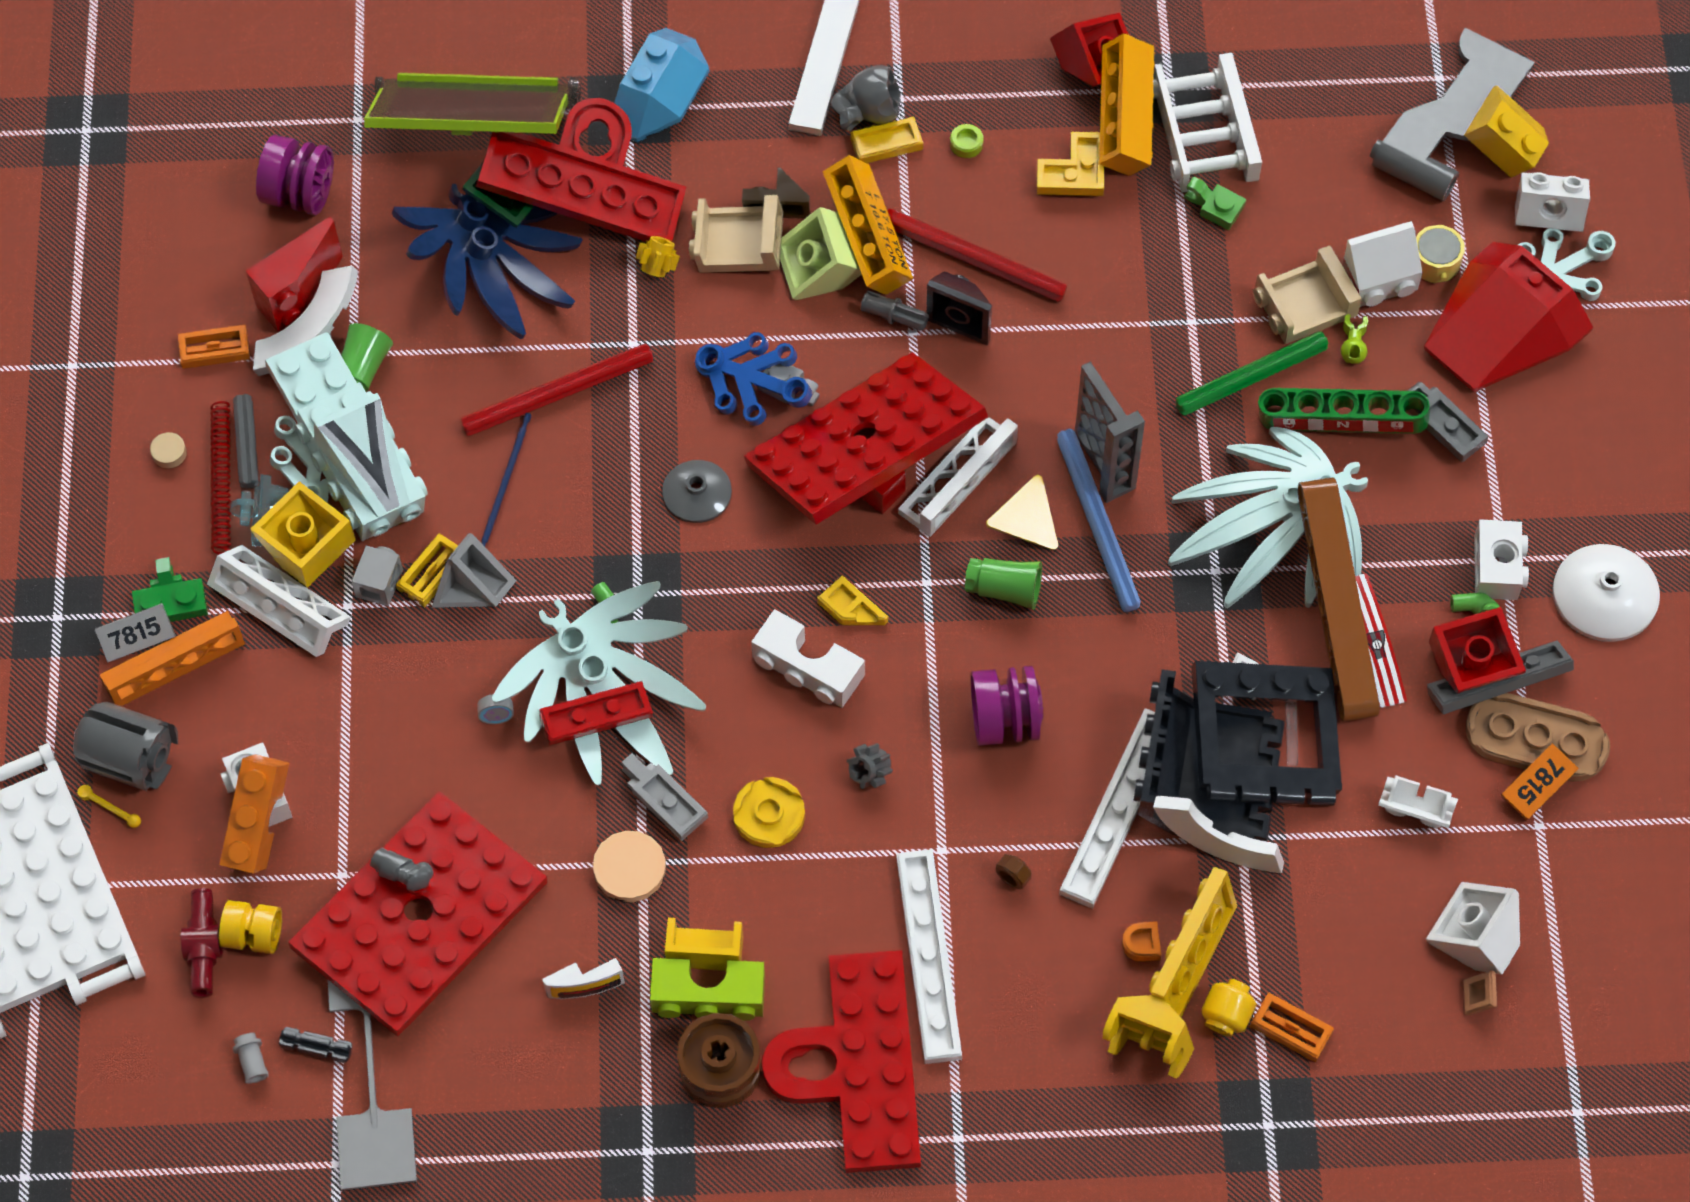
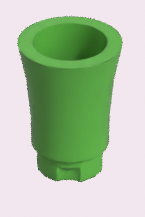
(365, 351)
(1005, 580)

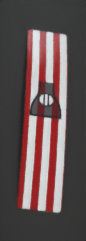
(1384, 663)

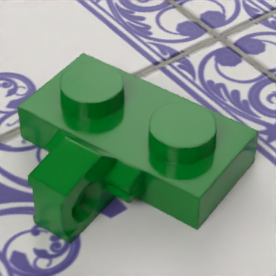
(179, 597)

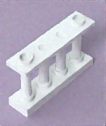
(1230, 103)

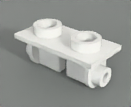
(1401, 799)

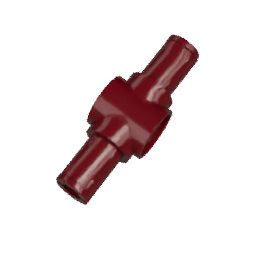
(201, 943)

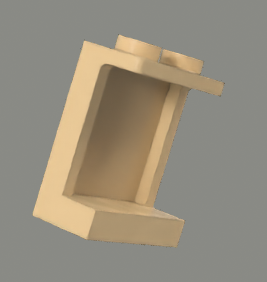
(737, 237)
(1308, 297)

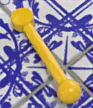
(86, 793)

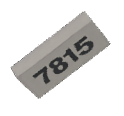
(135, 632)

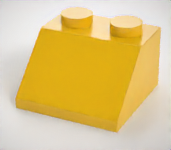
(1507, 134)
(304, 534)

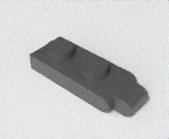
(1450, 424)

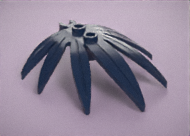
(478, 238)

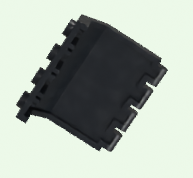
(1173, 762)

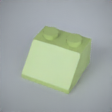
(818, 256)

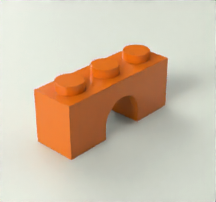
(247, 834)

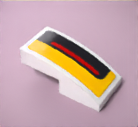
(572, 984)

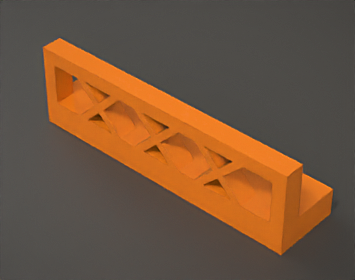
(173, 659)

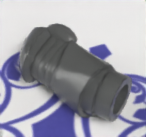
(401, 869)

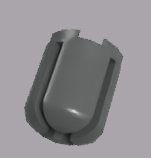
(124, 745)

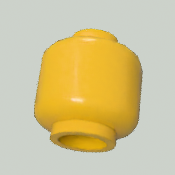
(1228, 1007)

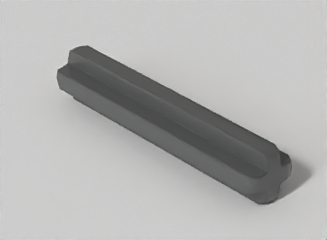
(245, 441)

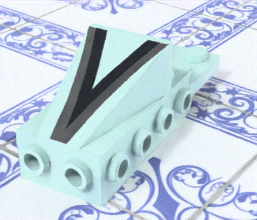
(348, 437)

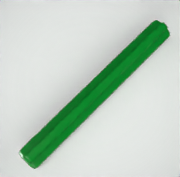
(1251, 373)

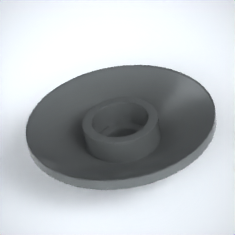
(701, 503)

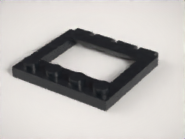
(1256, 781)

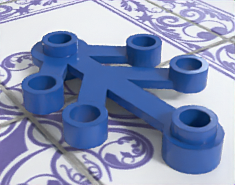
(749, 373)

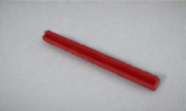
(977, 256)
(557, 389)

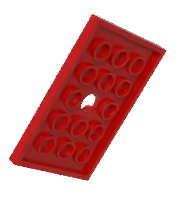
(827, 468)
(402, 964)

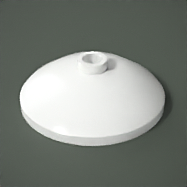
(1603, 609)

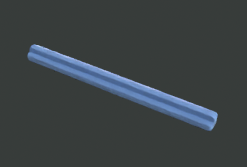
(1098, 520)

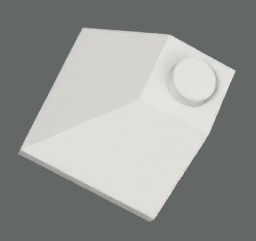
(1479, 927)

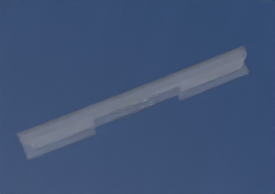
(1291, 732)

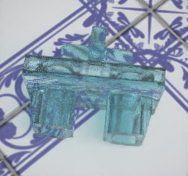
(265, 497)

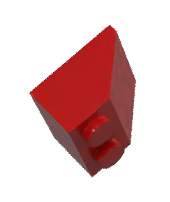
(1476, 650)

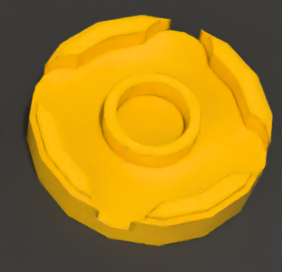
(769, 812)

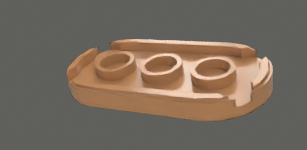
(1520, 729)

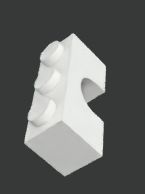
(829, 677)

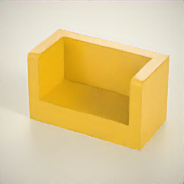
(704, 947)

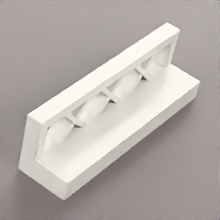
(963, 479)
(276, 600)

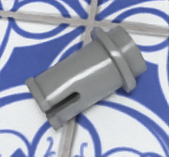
(250, 1056)

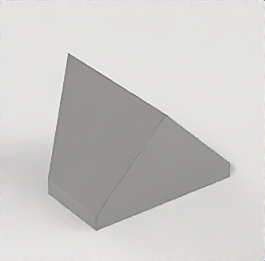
(472, 577)

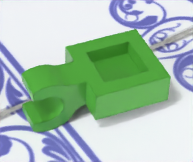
(1217, 205)

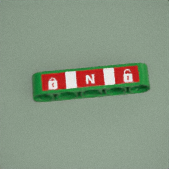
(1358, 420)

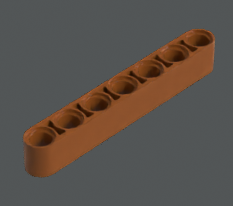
(1338, 599)

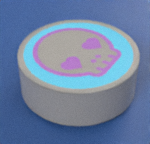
(494, 713)

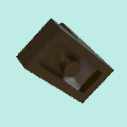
(792, 197)

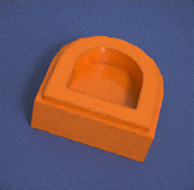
(1142, 942)

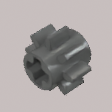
(869, 765)

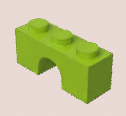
(676, 993)

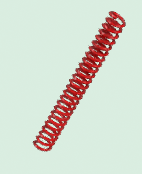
(218, 480)

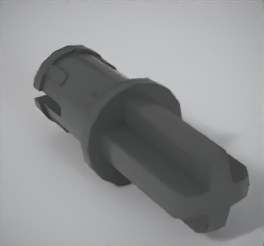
(894, 310)

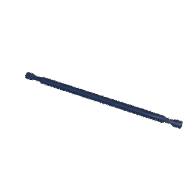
(505, 480)

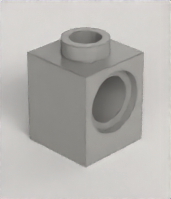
(377, 575)

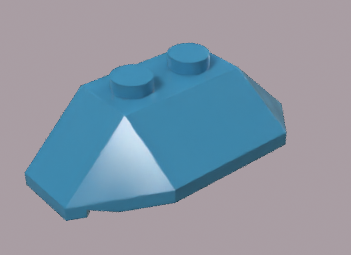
(661, 82)

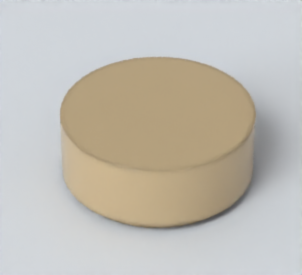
(168, 450)

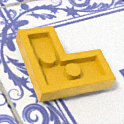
(1075, 176)

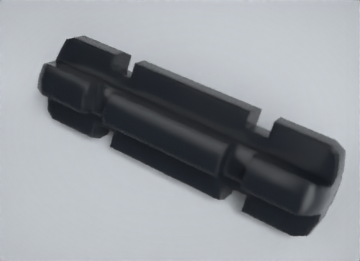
(315, 1044)

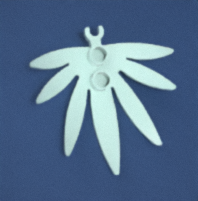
(1305, 463)
(586, 659)

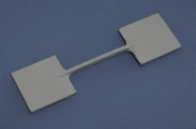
(377, 1144)

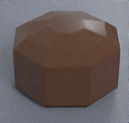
(1013, 871)

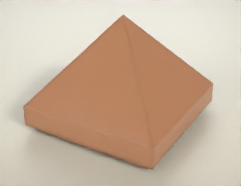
(1480, 993)

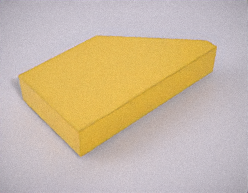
(849, 605)

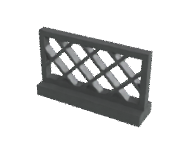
(1108, 435)

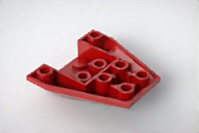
(1506, 318)

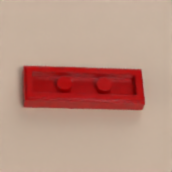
(595, 713)

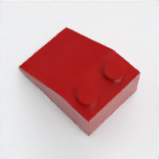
(290, 276)

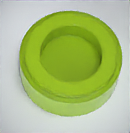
(966, 141)

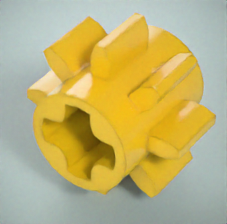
(657, 256)

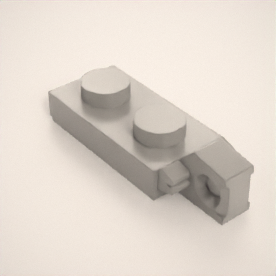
(664, 797)

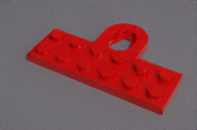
(584, 185)
(871, 1058)

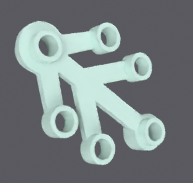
(1597, 239)
(312, 478)

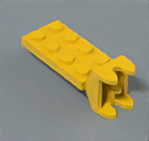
(1156, 1017)

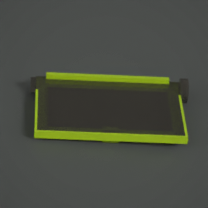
(471, 103)

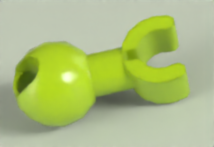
(1354, 349)

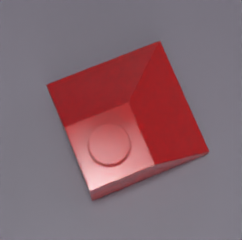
(1081, 46)

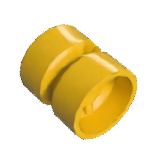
(252, 927)

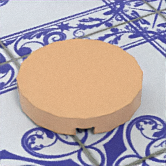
(629, 866)

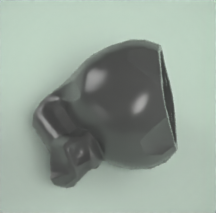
(868, 97)

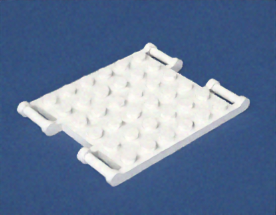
(53, 894)

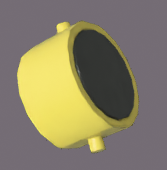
(1440, 253)

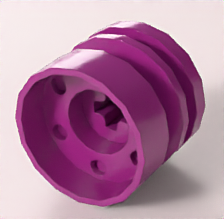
(294, 174)
(1005, 705)

